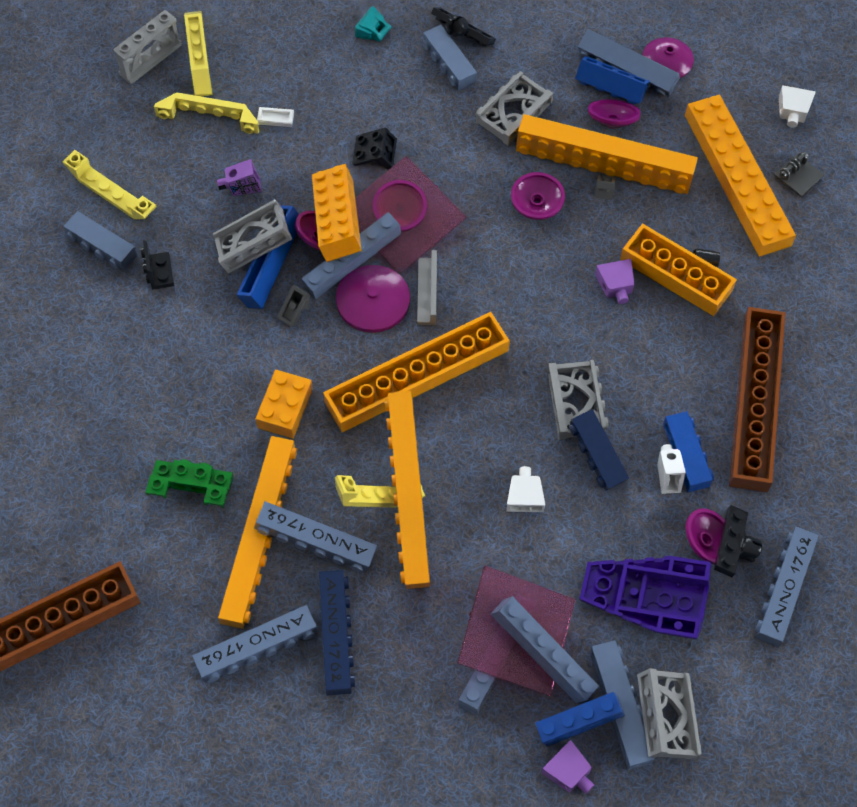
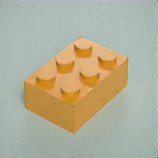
(284, 404)

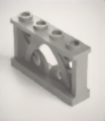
(161, 29)
(504, 95)
(267, 239)
(557, 381)
(657, 728)

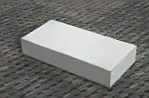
(275, 117)

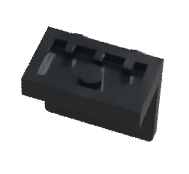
(375, 146)
(157, 268)

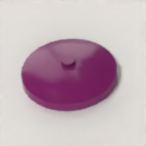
(373, 298)

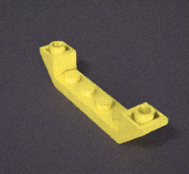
(198, 53)
(167, 108)
(114, 194)
(364, 495)

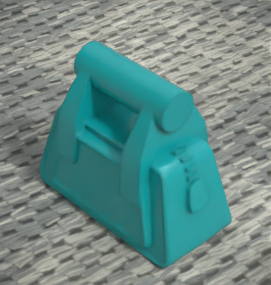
(369, 25)

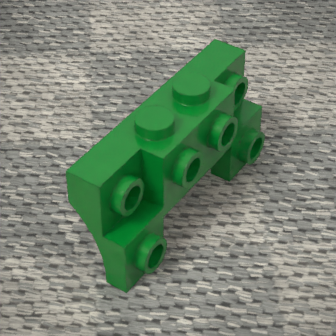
(192, 478)

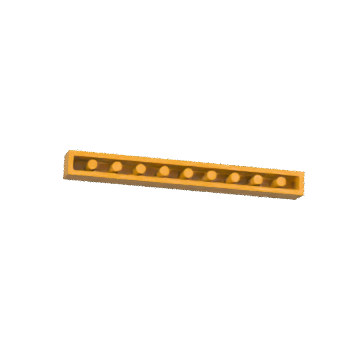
(408, 488)
(253, 545)

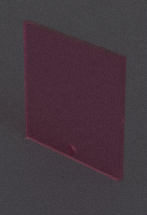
(406, 207)
(492, 649)

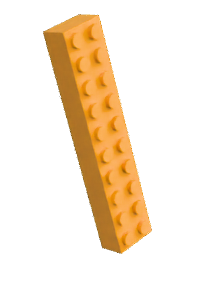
(605, 154)
(740, 175)
(416, 370)

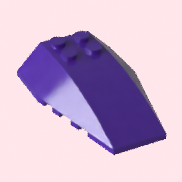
(653, 593)

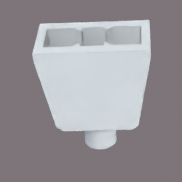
(794, 104)
(670, 463)
(525, 493)

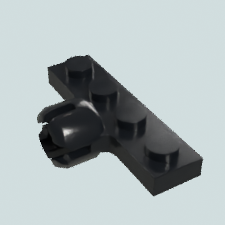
(458, 26)
(735, 543)

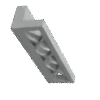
(427, 290)

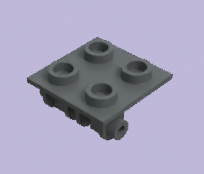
(799, 174)

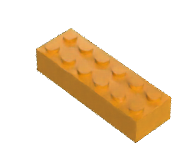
(336, 213)
(678, 269)

